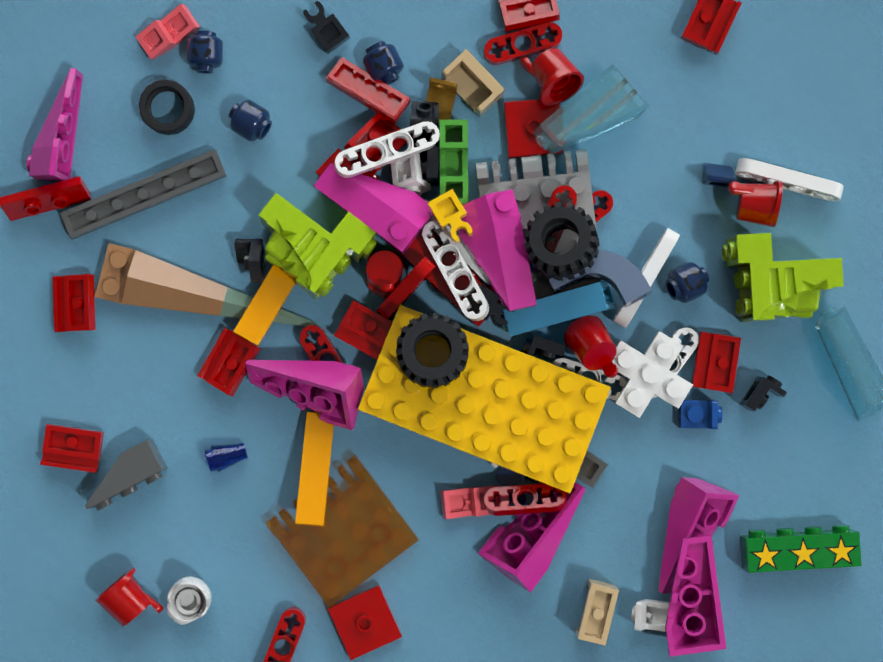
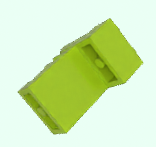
(309, 250)
(777, 287)

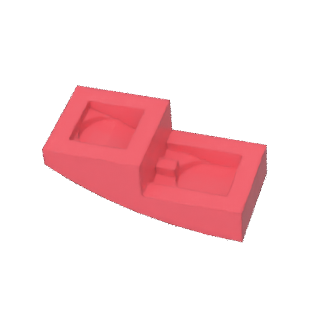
(167, 33)
(466, 501)

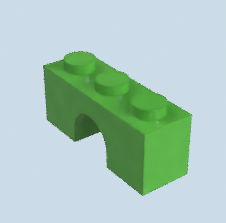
(454, 158)

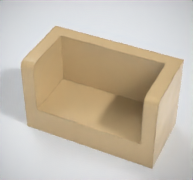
(473, 82)
(597, 612)

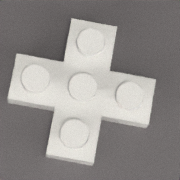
(650, 375)

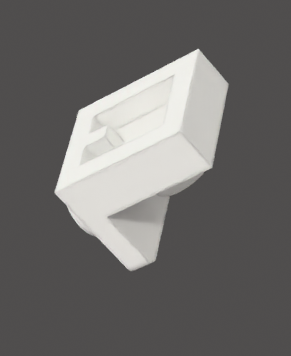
(408, 175)

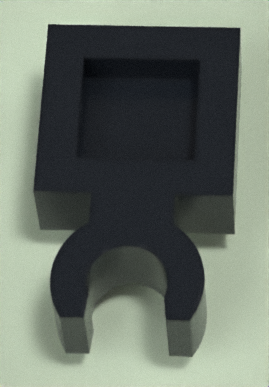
(327, 30)
(494, 308)

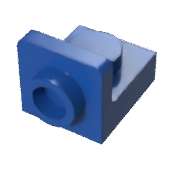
(700, 414)

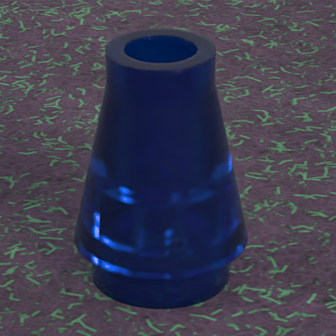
(224, 456)

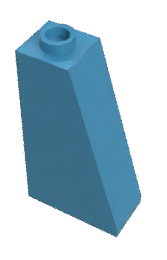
(560, 308)

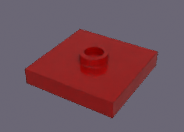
(521, 122)
(365, 622)

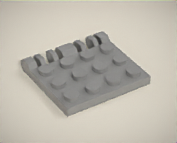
(535, 190)

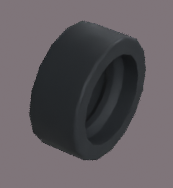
(162, 86)

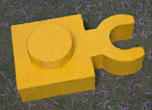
(449, 212)

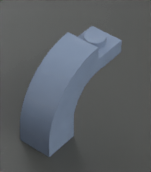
(615, 270)

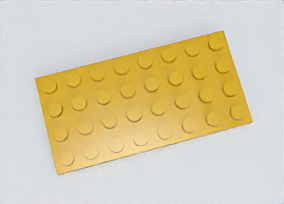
(499, 408)

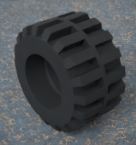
(557, 219)
(428, 326)

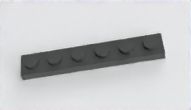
(143, 194)

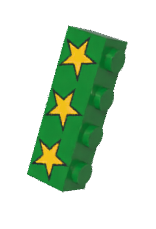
(800, 550)

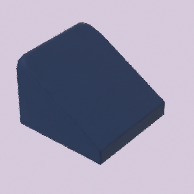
(717, 175)

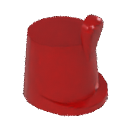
(555, 76)
(758, 202)
(385, 272)
(592, 344)
(126, 599)

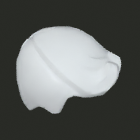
(188, 600)

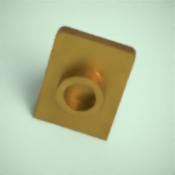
(444, 94)

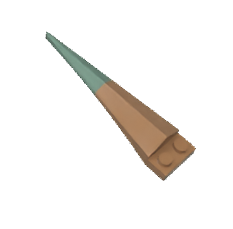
(148, 282)

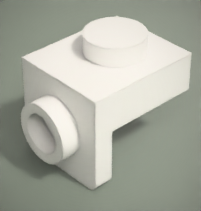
(650, 615)

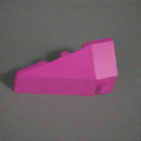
(55, 144)
(385, 208)
(500, 247)
(319, 385)
(693, 512)
(530, 542)
(694, 609)

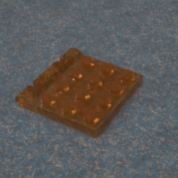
(357, 539)

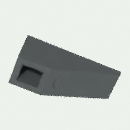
(130, 469)

